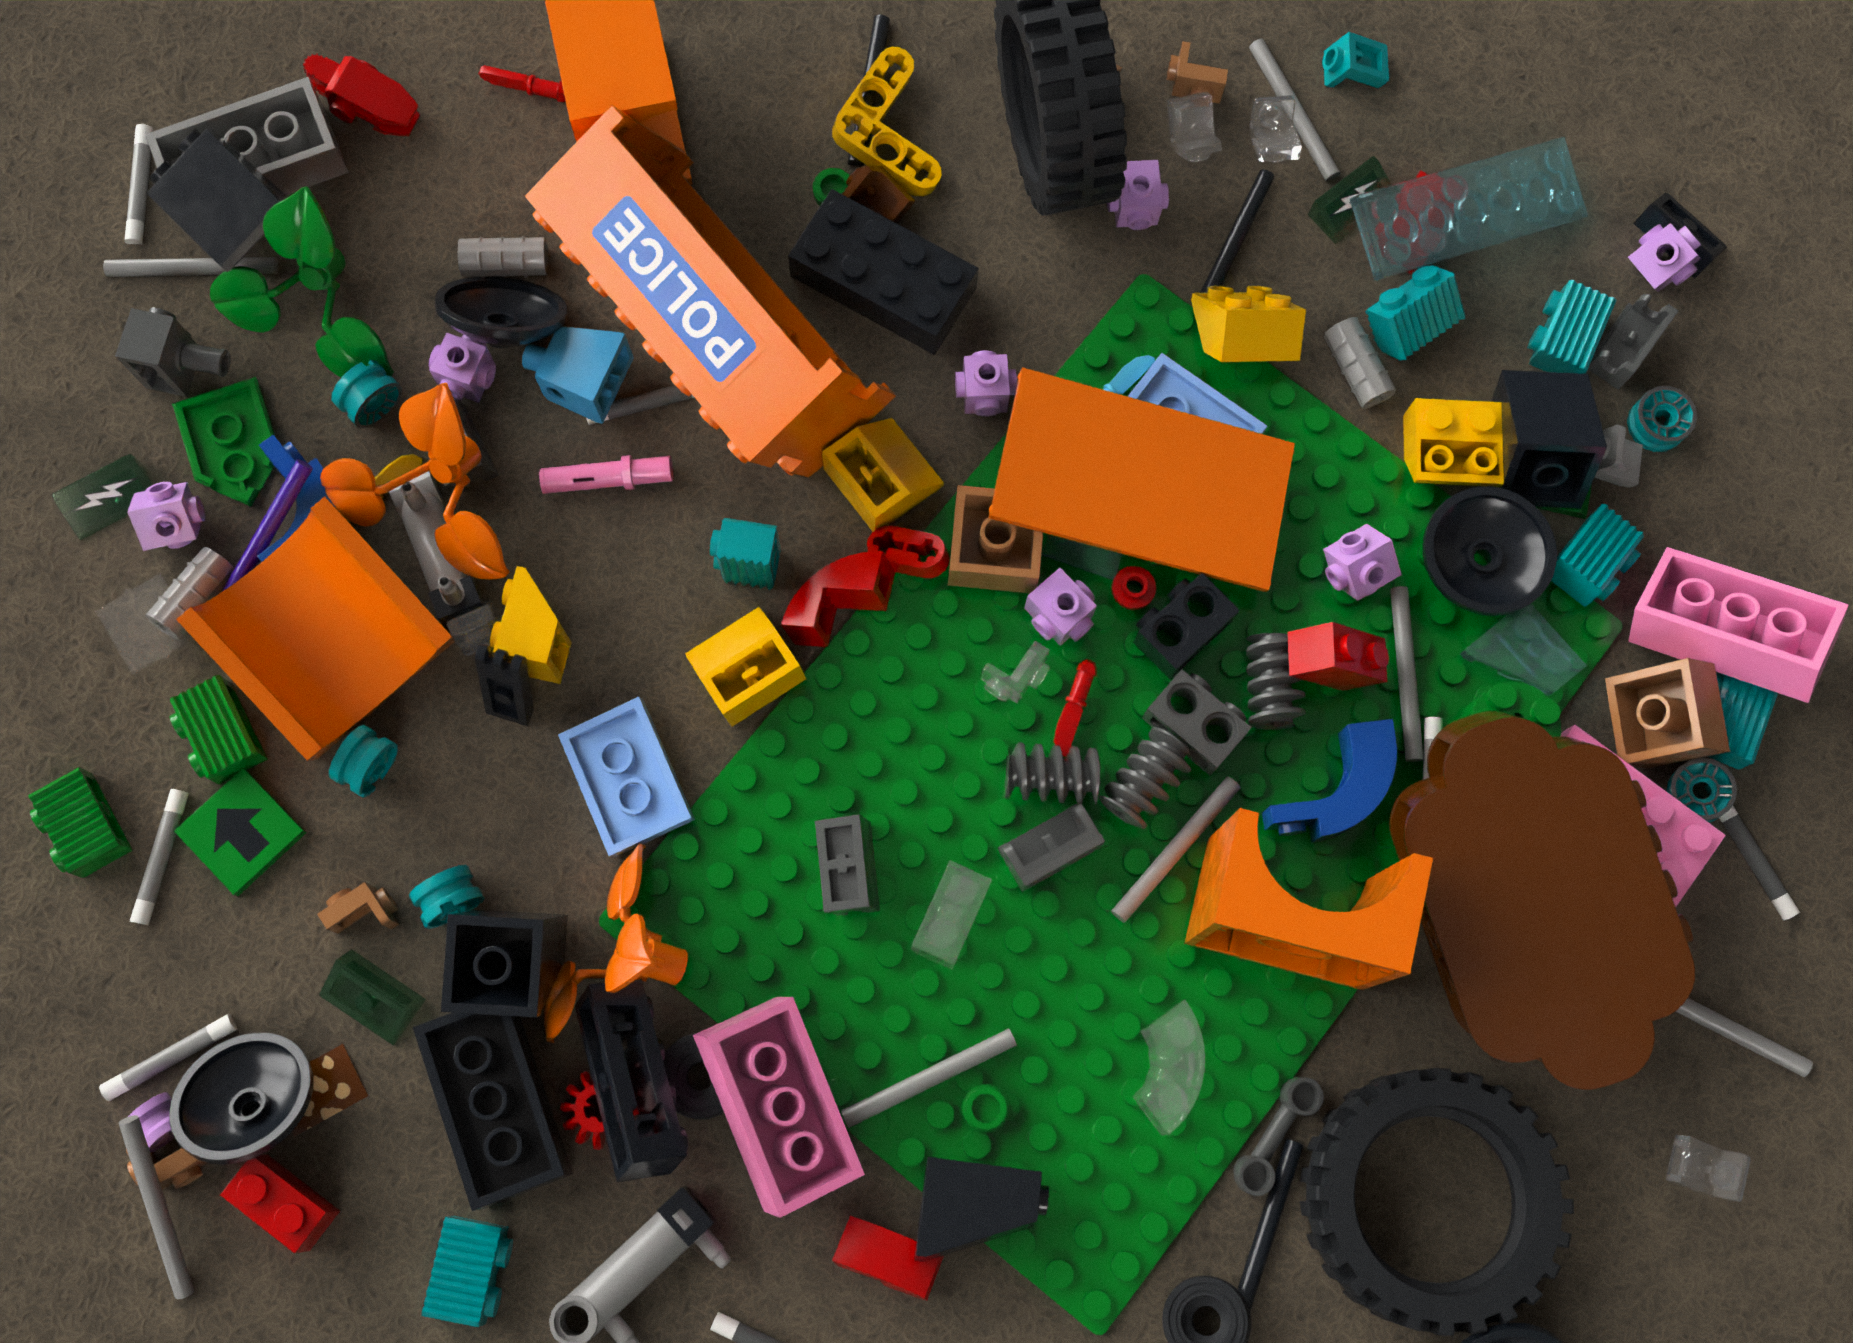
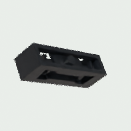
(631, 1080)

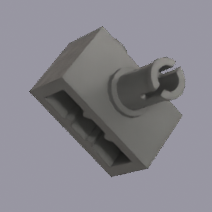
(165, 354)

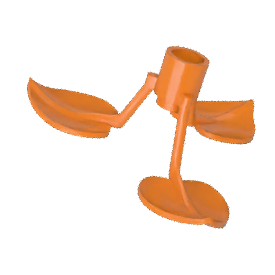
(433, 426)
(636, 955)

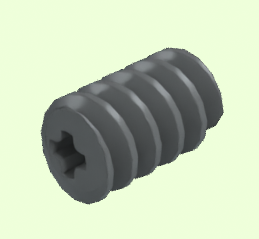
(1271, 683)
(1053, 773)
(1146, 777)

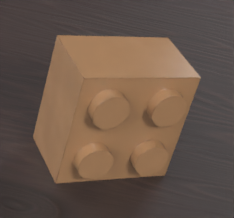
(991, 551)
(1667, 713)

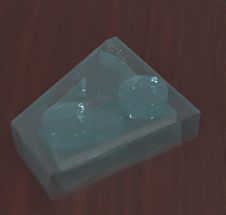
(1526, 650)

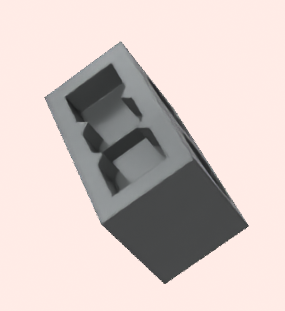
(1192, 727)

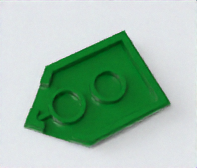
(224, 438)

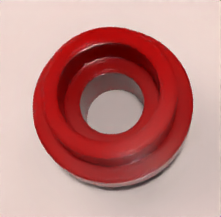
(1131, 600)

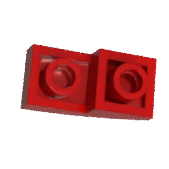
(885, 1257)

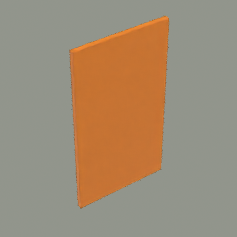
(1142, 480)

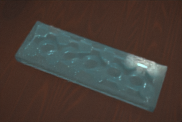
(1468, 208)

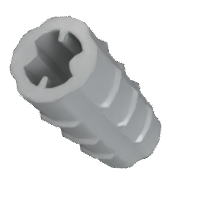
(503, 256)
(1359, 362)
(194, 586)

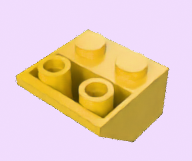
(1248, 324)
(1454, 442)
(880, 472)
(531, 629)
(745, 666)

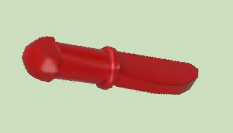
(523, 82)
(1072, 711)

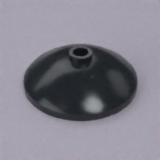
(500, 310)
(1506, 533)
(228, 1083)

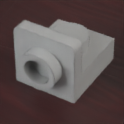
(1621, 459)

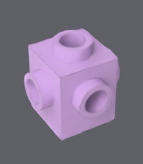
(1141, 197)
(1649, 256)
(463, 366)
(985, 383)
(166, 515)
(1361, 562)
(1061, 608)

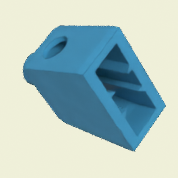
(581, 369)

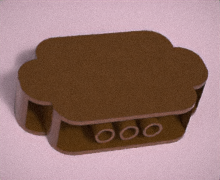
(1545, 898)

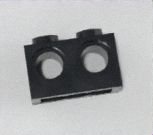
(1191, 631)

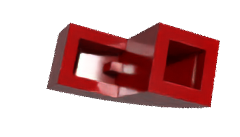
(851, 582)

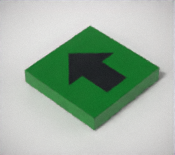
(240, 832)

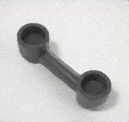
(1296, 1097)

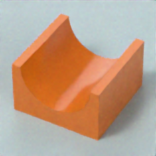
(616, 58)
(318, 632)
(1253, 918)

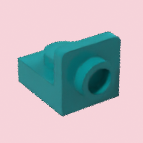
(1357, 60)

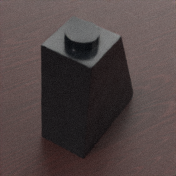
(975, 1204)

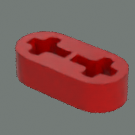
(909, 547)

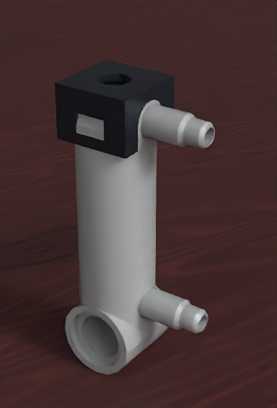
(422, 512)
(636, 1265)

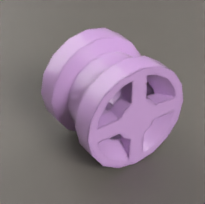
(155, 1121)

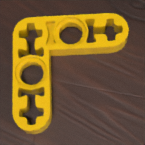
(870, 122)

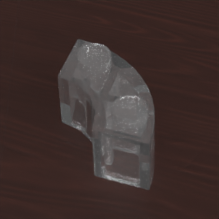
(1174, 1068)

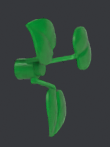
(300, 232)

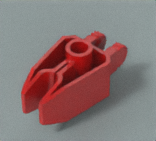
(364, 92)

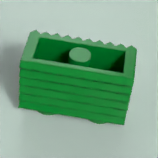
(216, 730)
(78, 823)

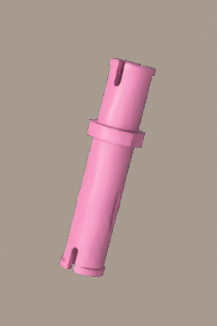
(624, 473)

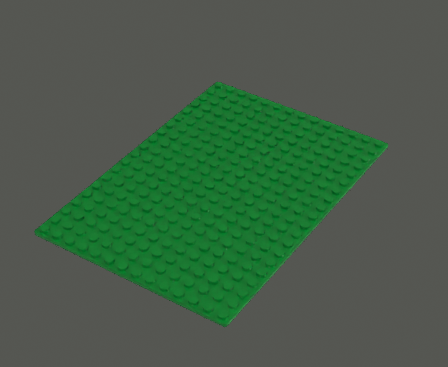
(921, 750)

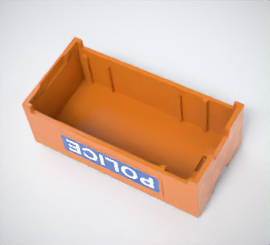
(700, 298)

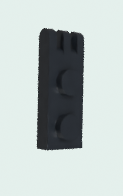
(504, 684)

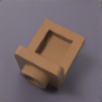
(1195, 78)
(351, 905)
(175, 1169)

